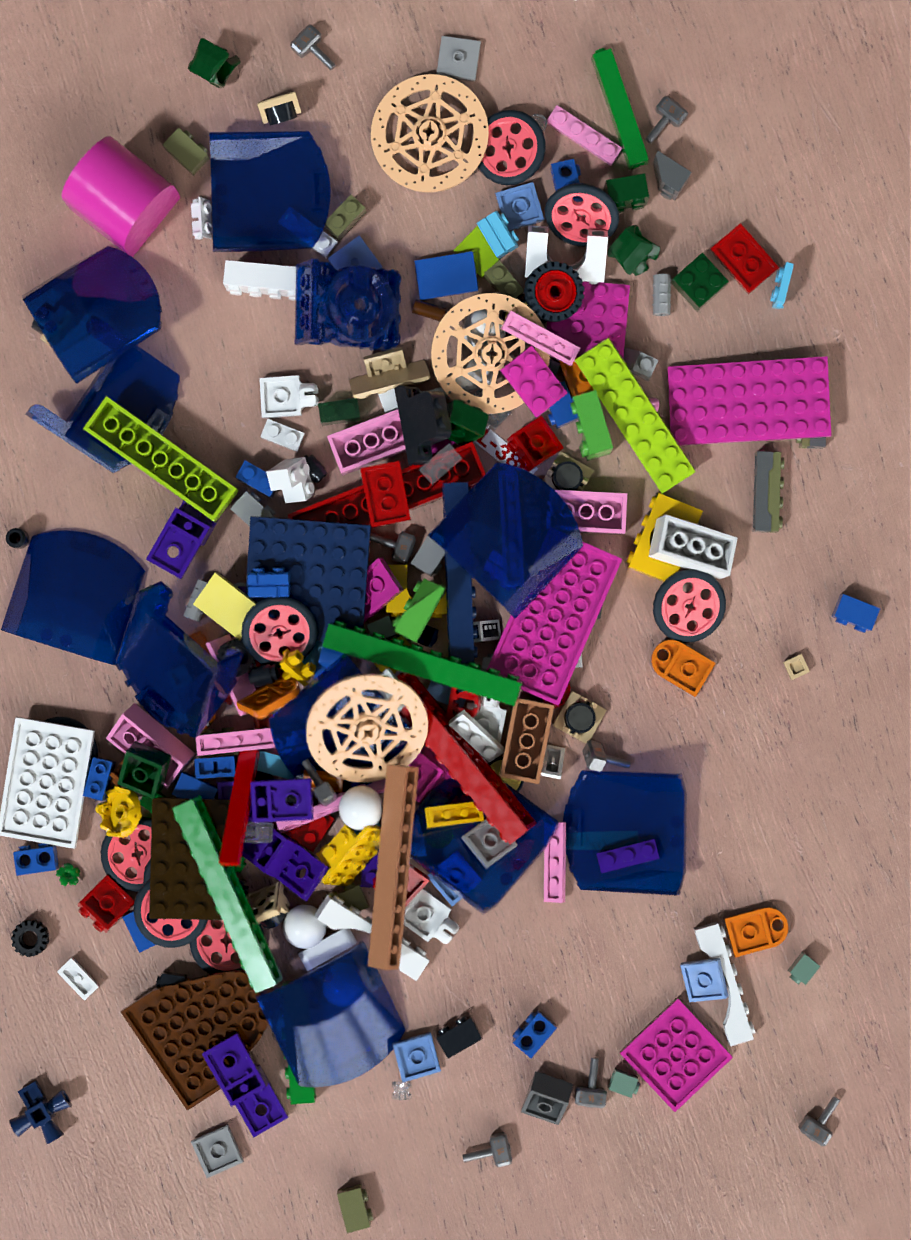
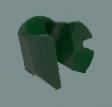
(213, 63)
(633, 251)

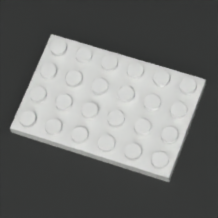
(45, 782)

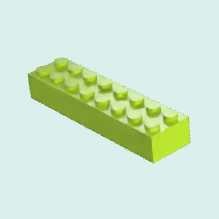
(635, 415)
(161, 459)

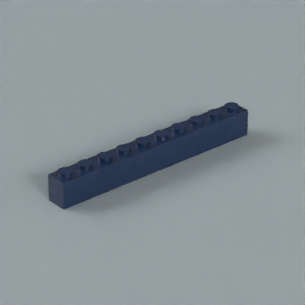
(459, 590)

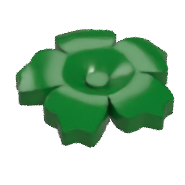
(68, 874)

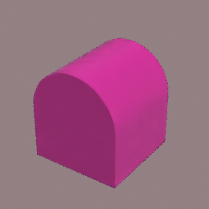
(118, 194)

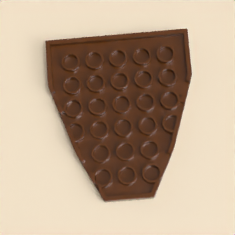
(188, 1019)

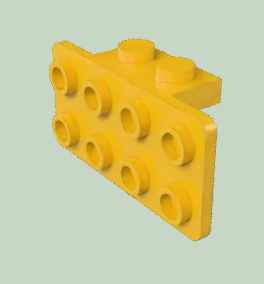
(350, 854)

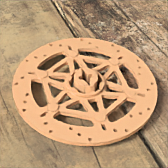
(424, 125)
(441, 342)
(366, 727)

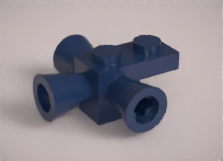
(40, 1112)

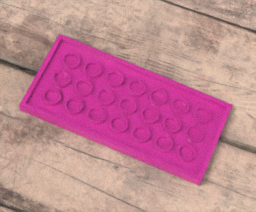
(749, 401)
(555, 626)

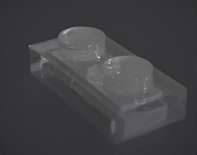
(440, 464)

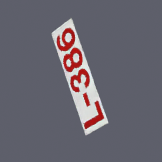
(499, 450)

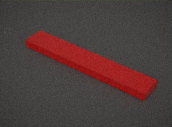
(239, 808)

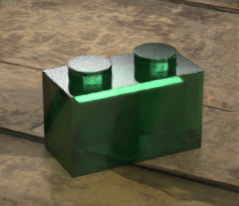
(339, 411)

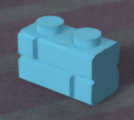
(497, 234)

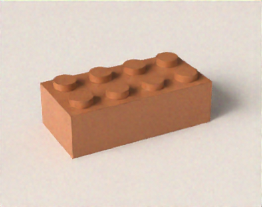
(526, 741)

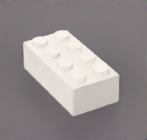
(260, 279)
(692, 546)

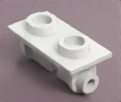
(202, 210)

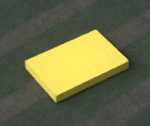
(224, 604)

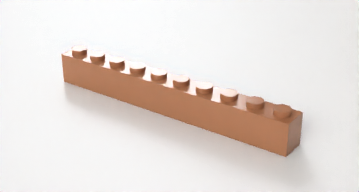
(393, 867)

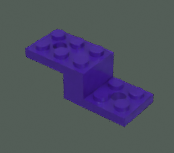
(185, 530)
(270, 799)
(284, 861)
(245, 1085)

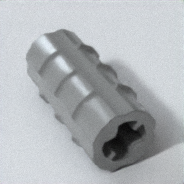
(661, 294)
(192, 611)

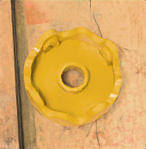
(120, 812)

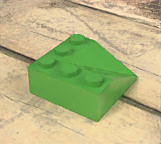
(592, 425)
(419, 610)

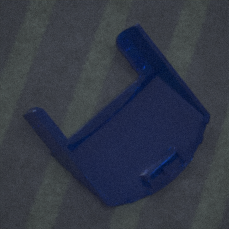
(132, 381)
(171, 671)

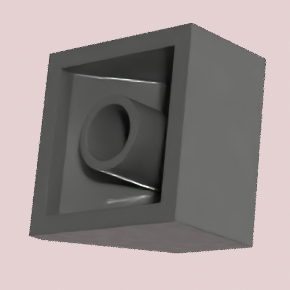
(669, 176)
(547, 1098)

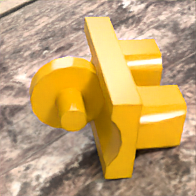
(294, 668)

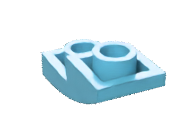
(273, 765)

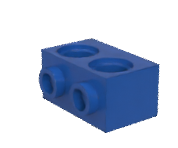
(560, 180)
(215, 767)
(37, 864)
(538, 1037)

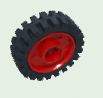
(568, 286)

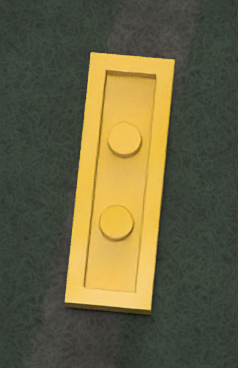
(452, 814)

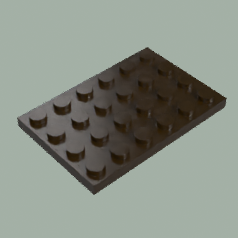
(175, 881)

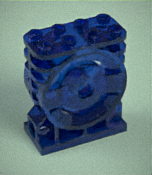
(325, 318)

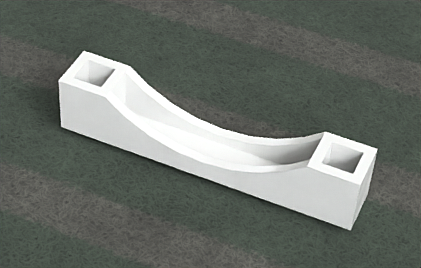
(389, 401)
(338, 916)
(735, 1023)

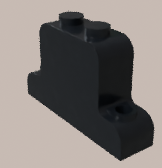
(423, 421)

